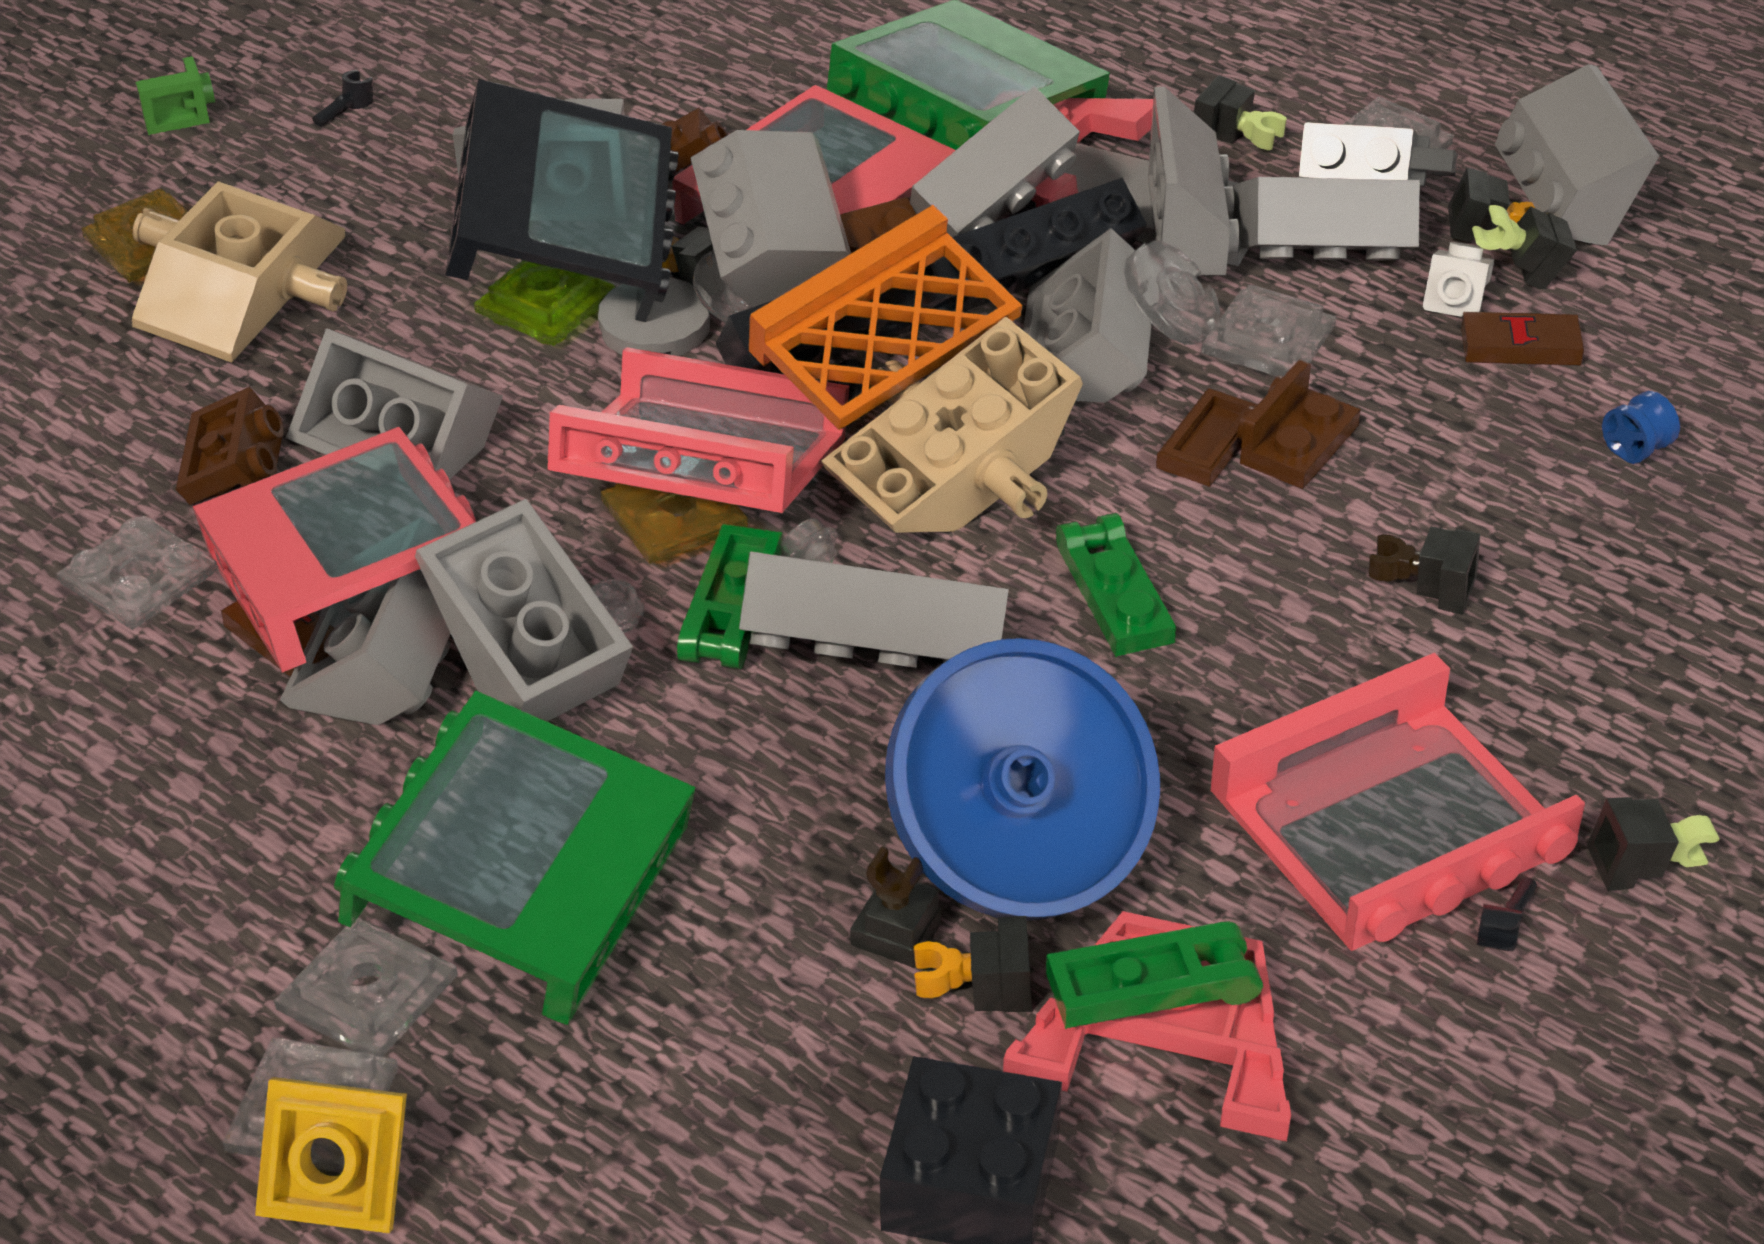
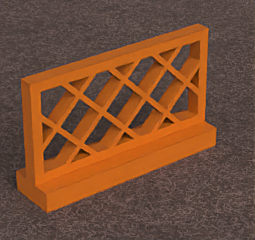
(848, 288)

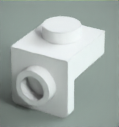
(1457, 280)

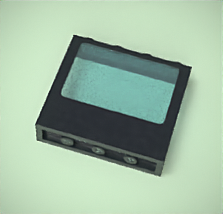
(564, 190)

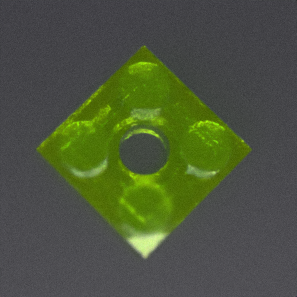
(542, 300)

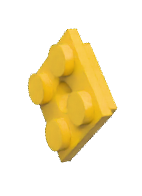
(367, 1130)

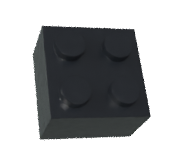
(970, 1155)

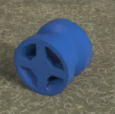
(1641, 426)

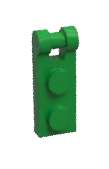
(1115, 585)
(720, 598)
(1152, 974)

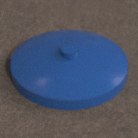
(1022, 779)

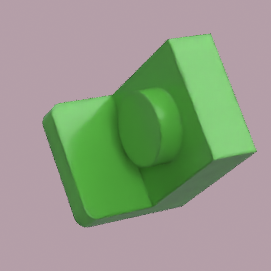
(176, 99)

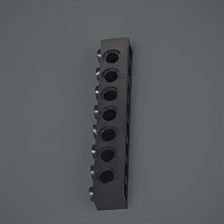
(1011, 250)

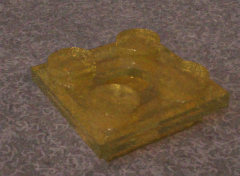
(113, 233)
(656, 532)

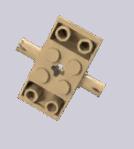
(232, 269)
(962, 436)

